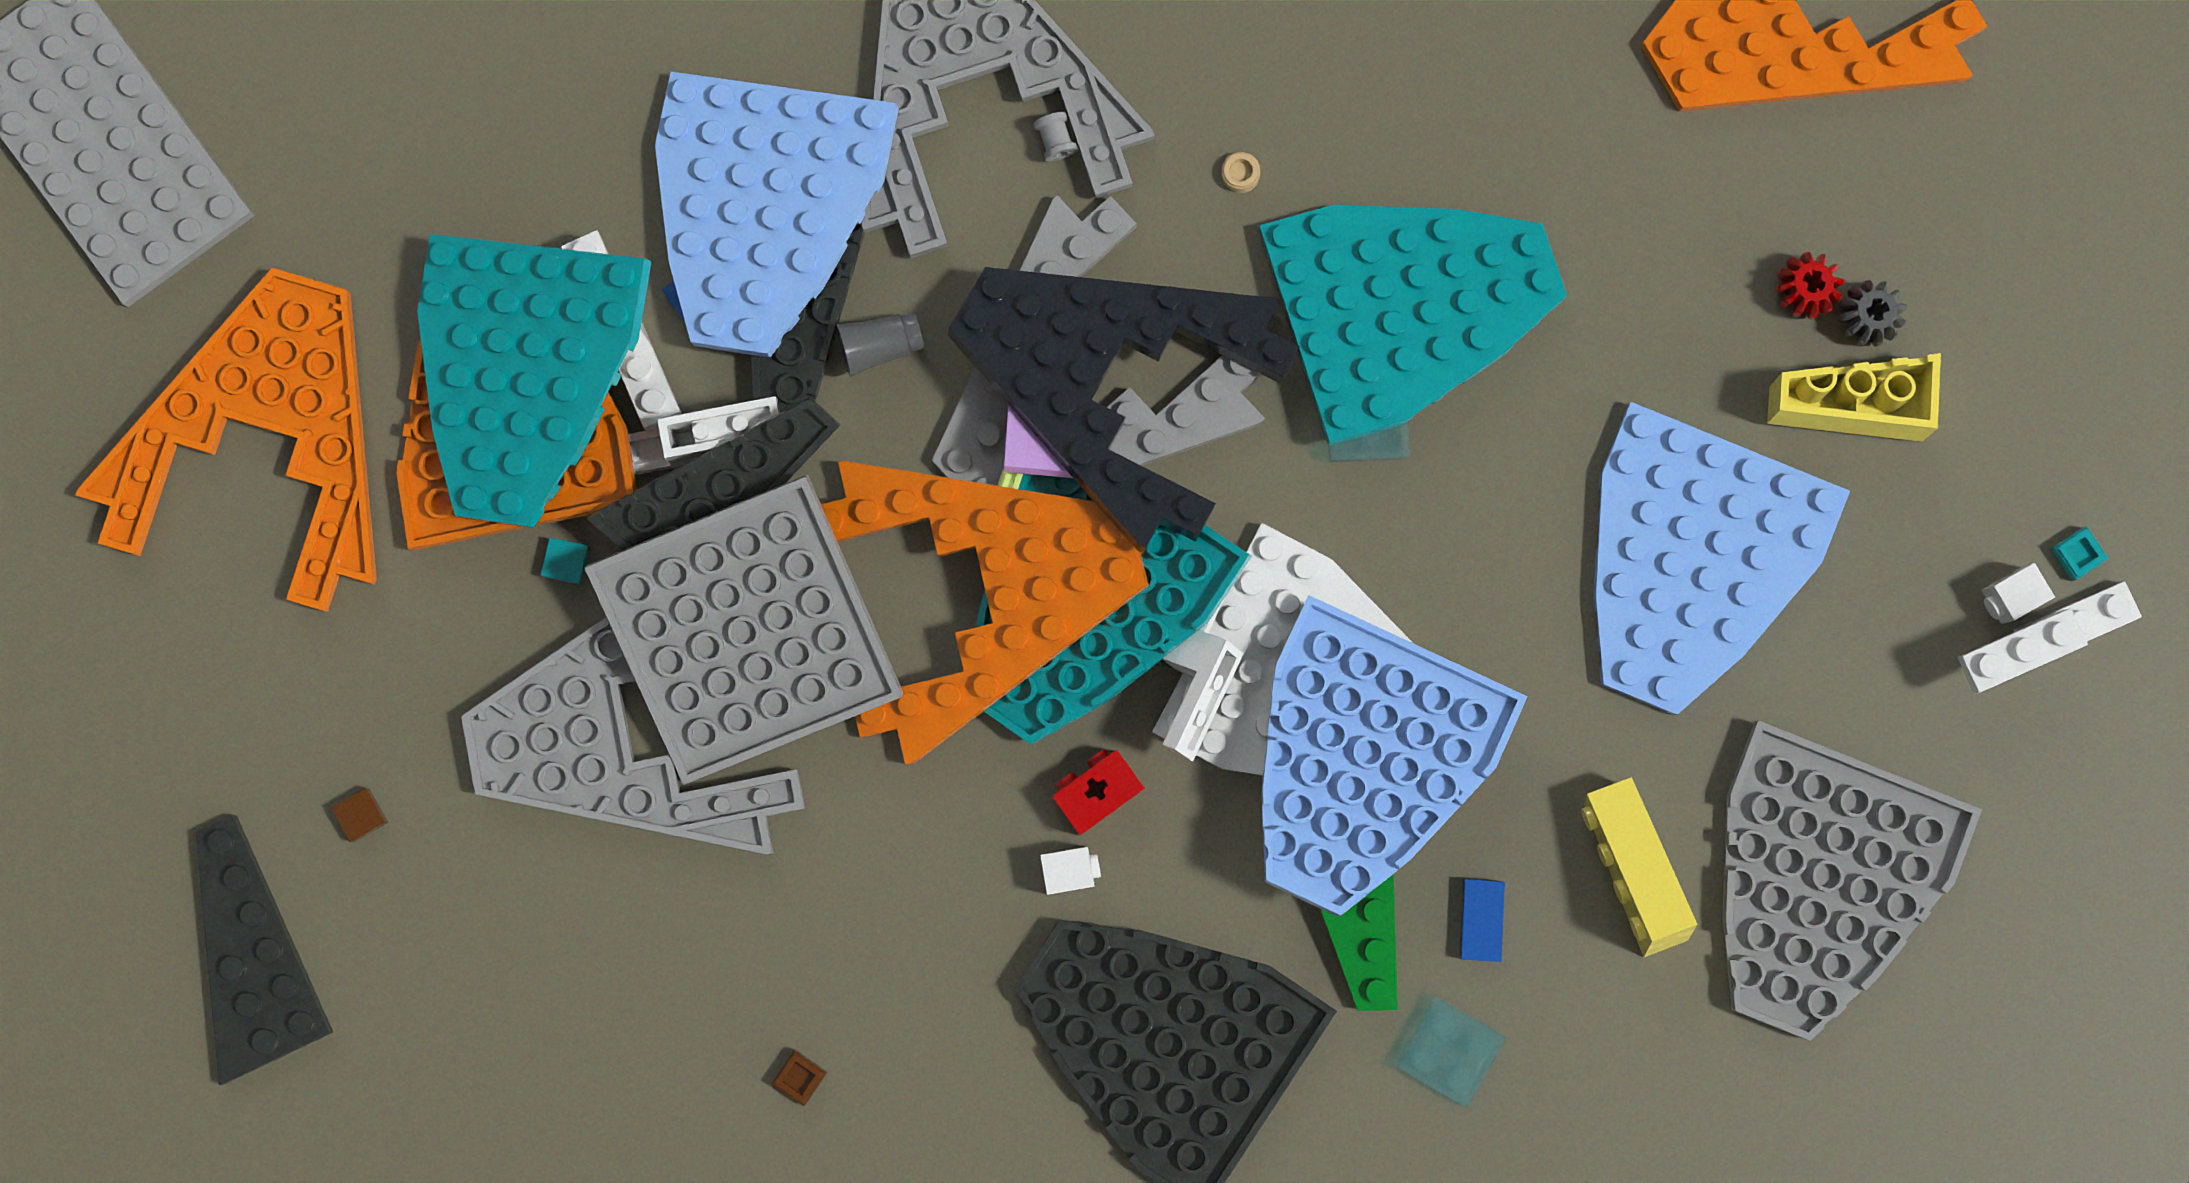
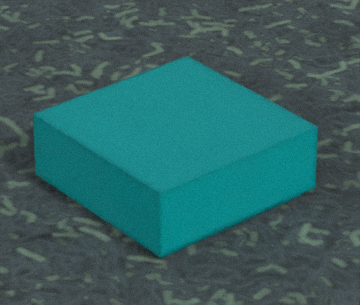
(2079, 553)
(565, 561)

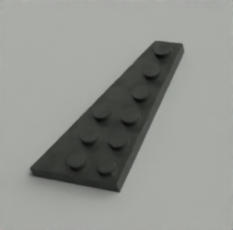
(256, 976)

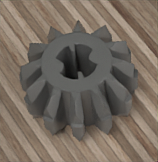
(1878, 300)

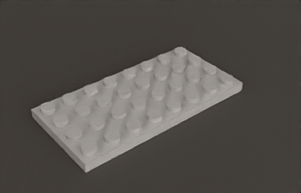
(109, 146)

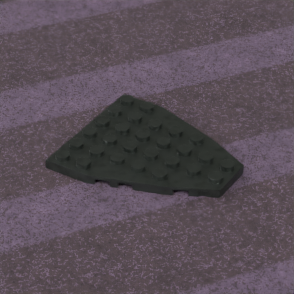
(1170, 1042)

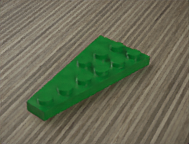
(1367, 948)

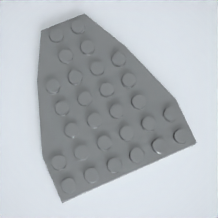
(1826, 875)

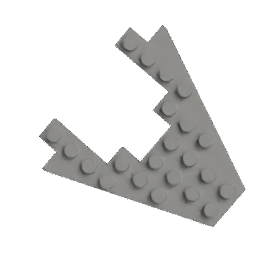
(953, 41)
(1200, 414)
(566, 747)

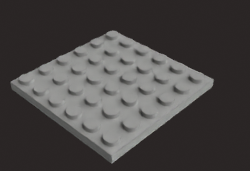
(744, 629)

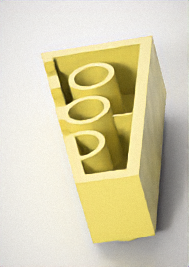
(1864, 399)
(1638, 867)

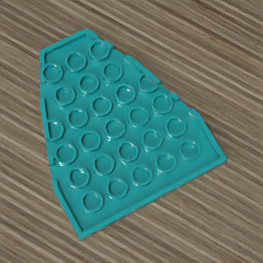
(1404, 304)
(520, 364)
(1183, 594)

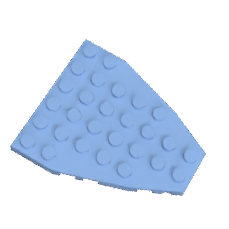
(761, 200)
(1696, 554)
(1368, 754)

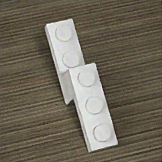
(640, 368)
(695, 433)
(2049, 637)
(1212, 665)

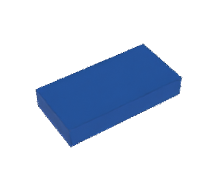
(1482, 920)

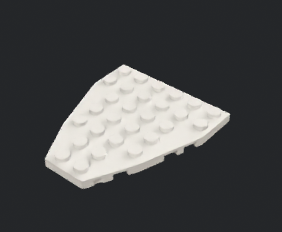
(1258, 622)

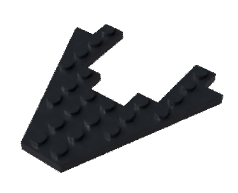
(1051, 344)

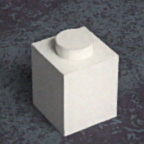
(2017, 594)
(1069, 870)

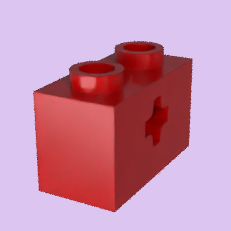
(1121, 787)

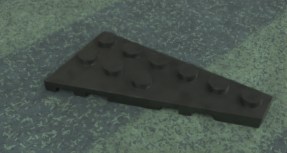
(801, 359)
(719, 478)

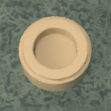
(1240, 172)

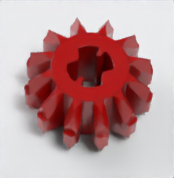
(1822, 283)

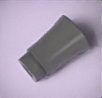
(878, 341)

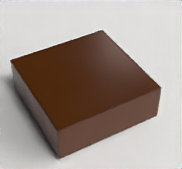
(359, 815)
(799, 1077)

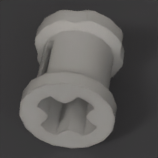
(1055, 136)

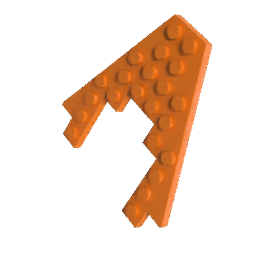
(1769, 53)
(281, 367)
(1046, 570)

